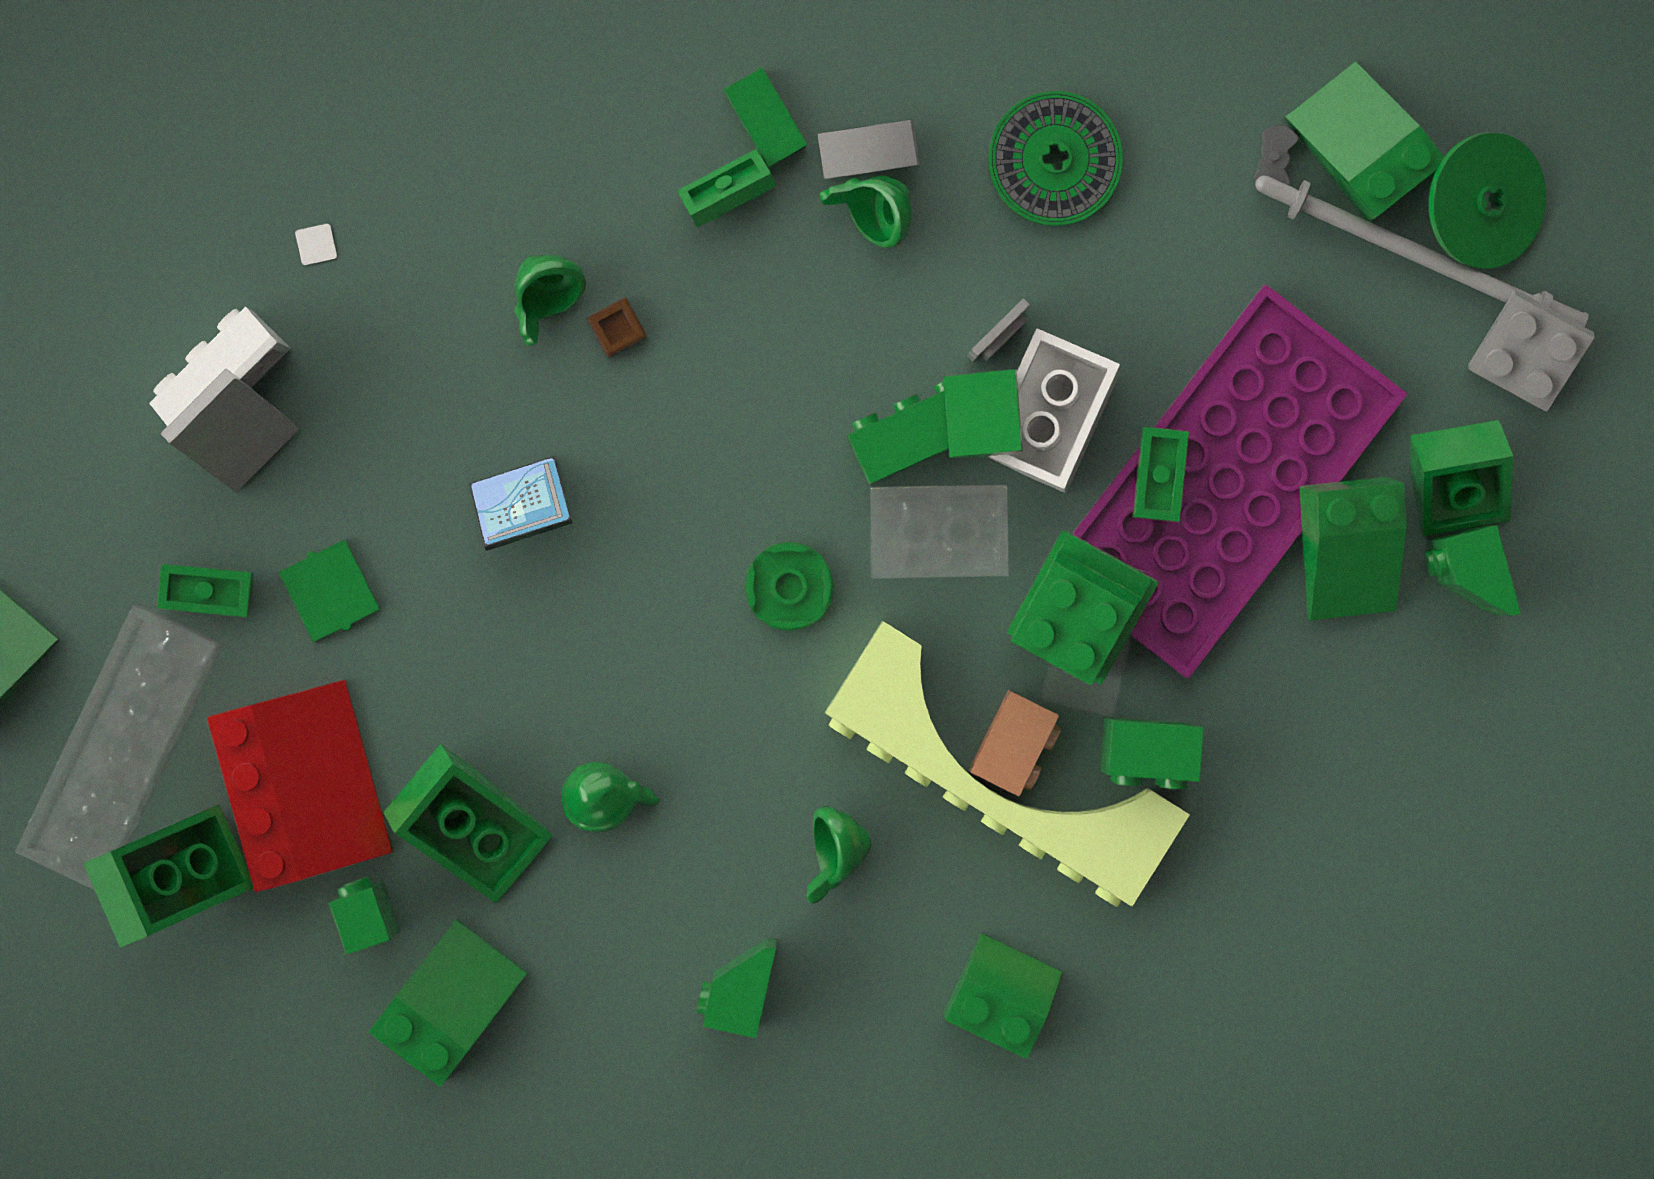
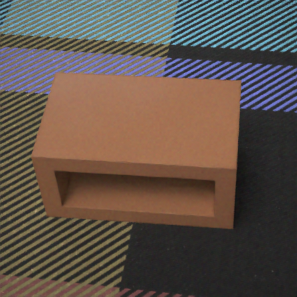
(1015, 743)

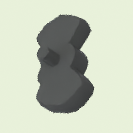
(1275, 157)

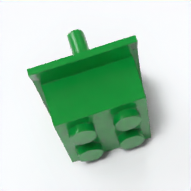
(1081, 609)

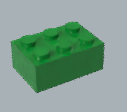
(169, 875)

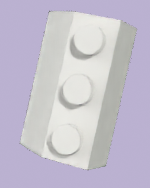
(242, 346)
(1060, 407)

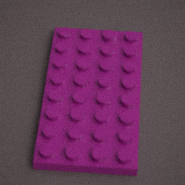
(1263, 416)

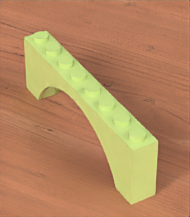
(1107, 845)

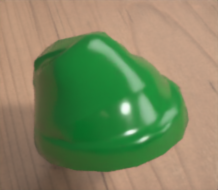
(877, 207)
(545, 289)
(602, 797)
(839, 848)

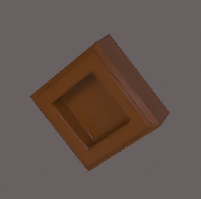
(616, 327)

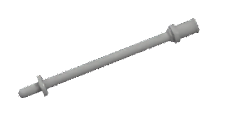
(1300, 200)

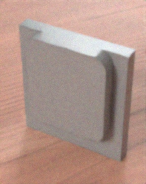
(1000, 333)

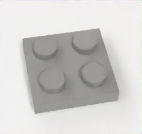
(1531, 350)

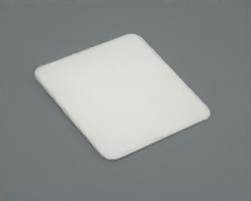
(316, 244)

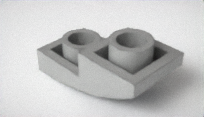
(868, 149)

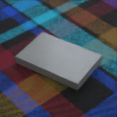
(230, 430)

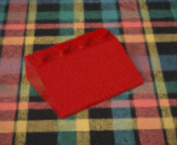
(300, 785)

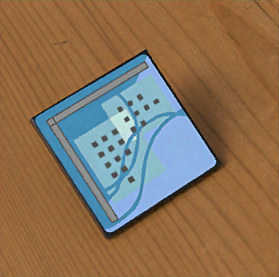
(520, 503)

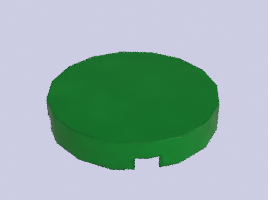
(789, 586)

